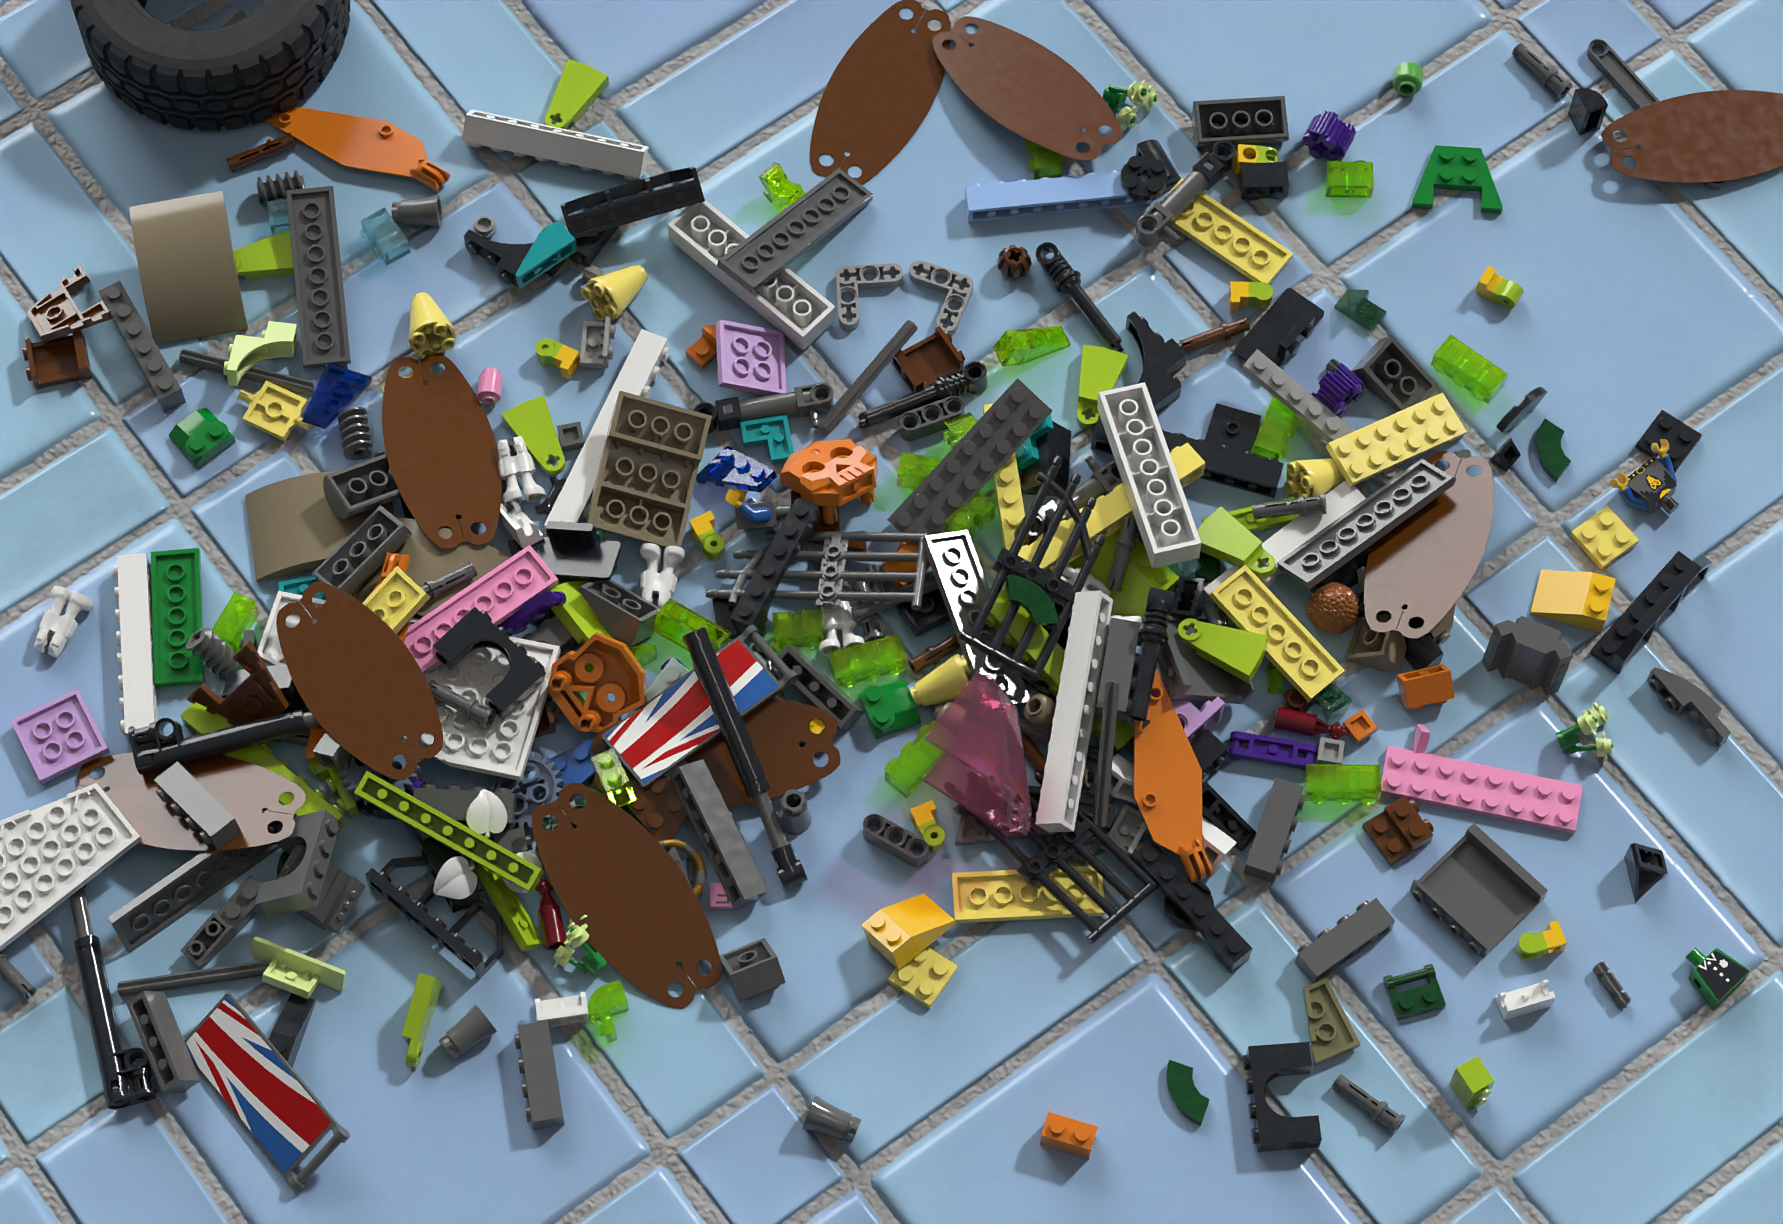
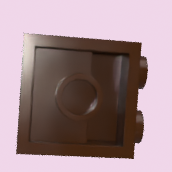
(1399, 830)

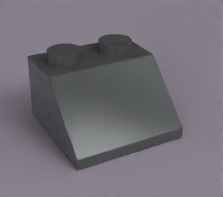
(752, 969)

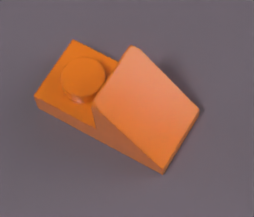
(705, 348)

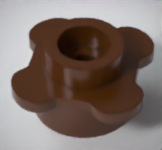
(1290, 696)

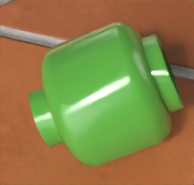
(1407, 78)

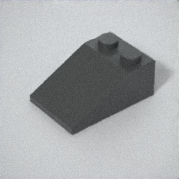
(1394, 375)
(620, 610)

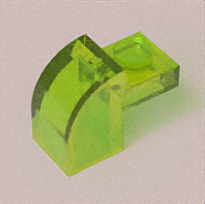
(778, 188)
(605, 1003)

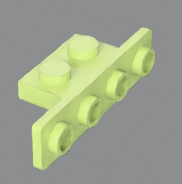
(294, 970)

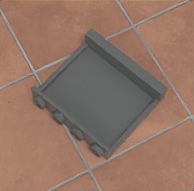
(1193, 676)
(1478, 891)

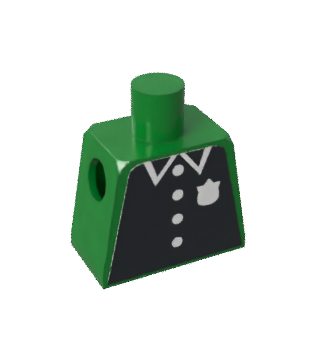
(1715, 975)

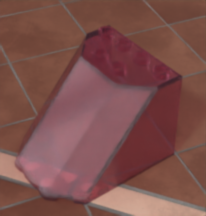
(983, 756)

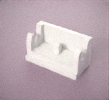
(520, 526)
(1525, 1000)
(563, 1010)

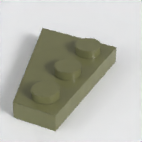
(1327, 1023)

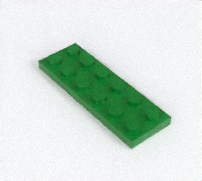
(176, 616)

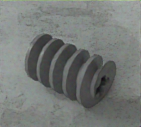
(278, 188)
(354, 433)
(213, 651)

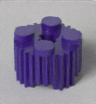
(1328, 136)
(1339, 389)

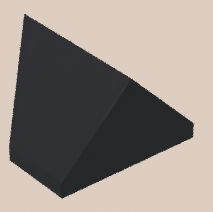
(1188, 597)
(1644, 868)

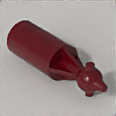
(1306, 724)
(550, 917)

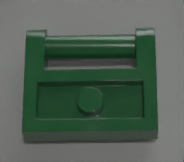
(1415, 1000)

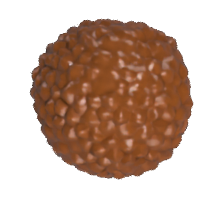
(1333, 608)

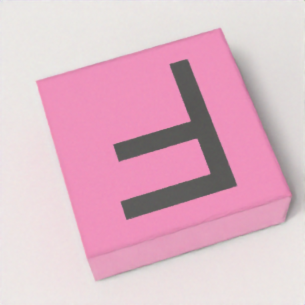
(719, 898)

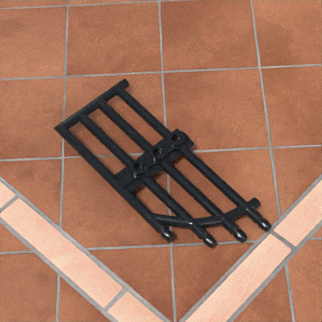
(1058, 590)
(1054, 856)

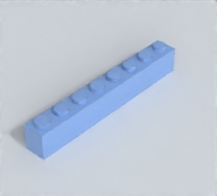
(1048, 196)

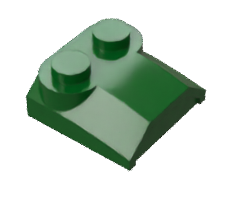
(201, 437)
(889, 708)

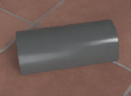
(1240, 121)
(360, 487)
(363, 551)

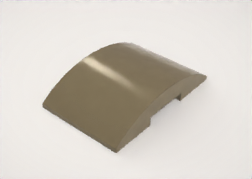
(187, 268)
(648, 470)
(295, 526)
(433, 562)

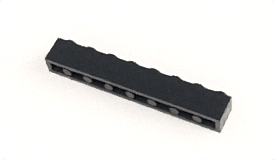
(1222, 463)

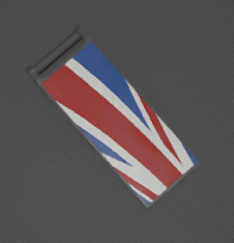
(681, 718)
(262, 1090)

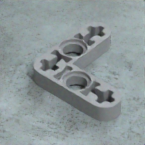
(852, 286)
(953, 293)

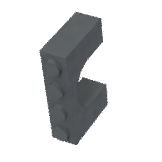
(304, 885)

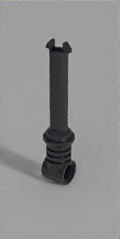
(1068, 282)
(940, 389)
(1153, 636)

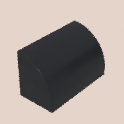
(1587, 110)
(1154, 149)
(1422, 651)

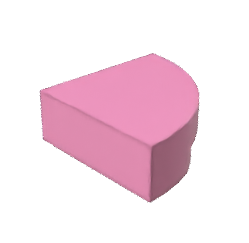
(1420, 738)

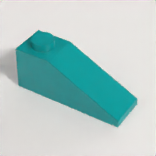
(548, 250)

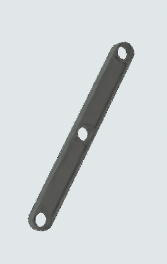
(1627, 83)

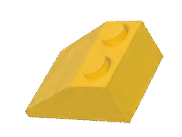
(1573, 598)
(906, 928)

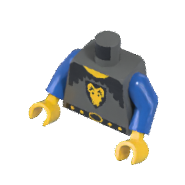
(1650, 484)
(755, 514)

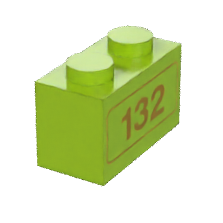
(1472, 1083)

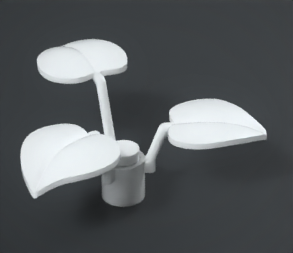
(483, 816)

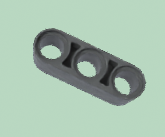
(926, 427)
(900, 850)

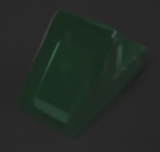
(1361, 310)
(1332, 702)

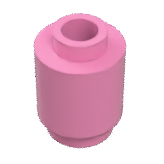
(489, 386)

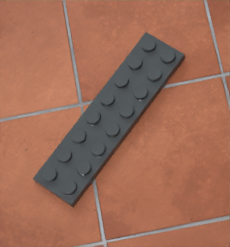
(795, 230)
(318, 277)
(972, 461)
(1365, 523)
(964, 593)
(185, 890)

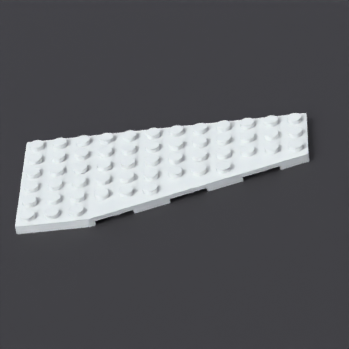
(466, 745)
(55, 853)

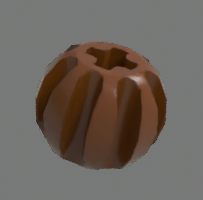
(1014, 262)

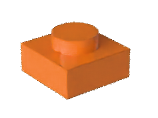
(1359, 726)

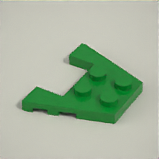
(1457, 170)

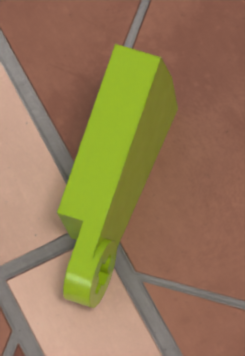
(575, 93)
(266, 258)
(1099, 372)
(536, 427)
(1233, 543)
(577, 613)
(1226, 647)
(420, 1015)

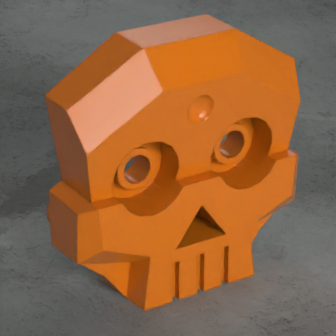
(831, 475)
(614, 672)

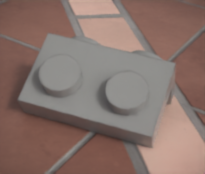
(596, 343)
(1128, 830)

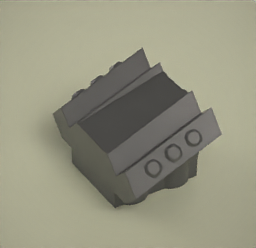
(1528, 654)
(336, 897)

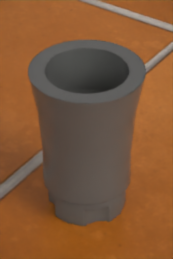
(418, 211)
(794, 813)
(467, 1033)
(831, 1121)

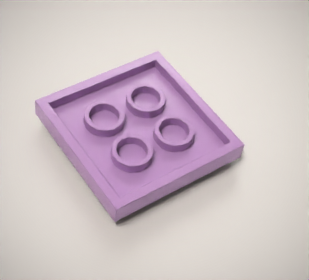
(750, 358)
(59, 736)

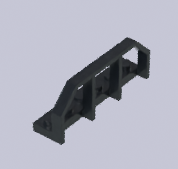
(633, 208)
(1644, 613)
(436, 927)

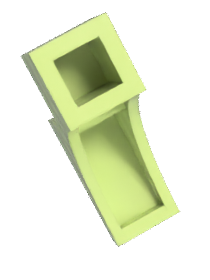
(275, 342)

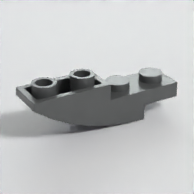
(1684, 696)
(224, 925)

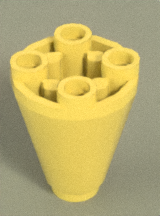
(614, 291)
(429, 327)
(1312, 477)
(942, 683)

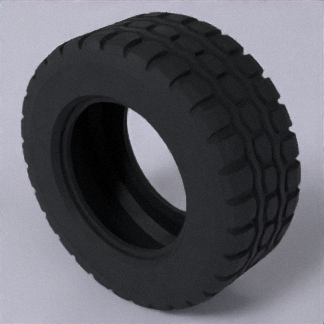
(213, 74)

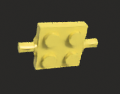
(274, 410)

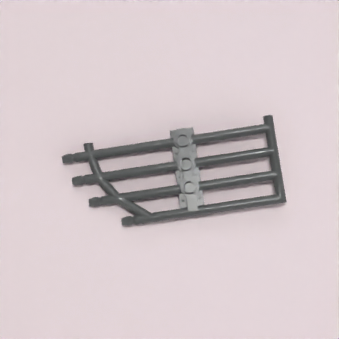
(833, 571)

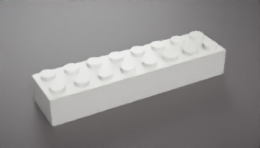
(782, 301)
(1149, 475)

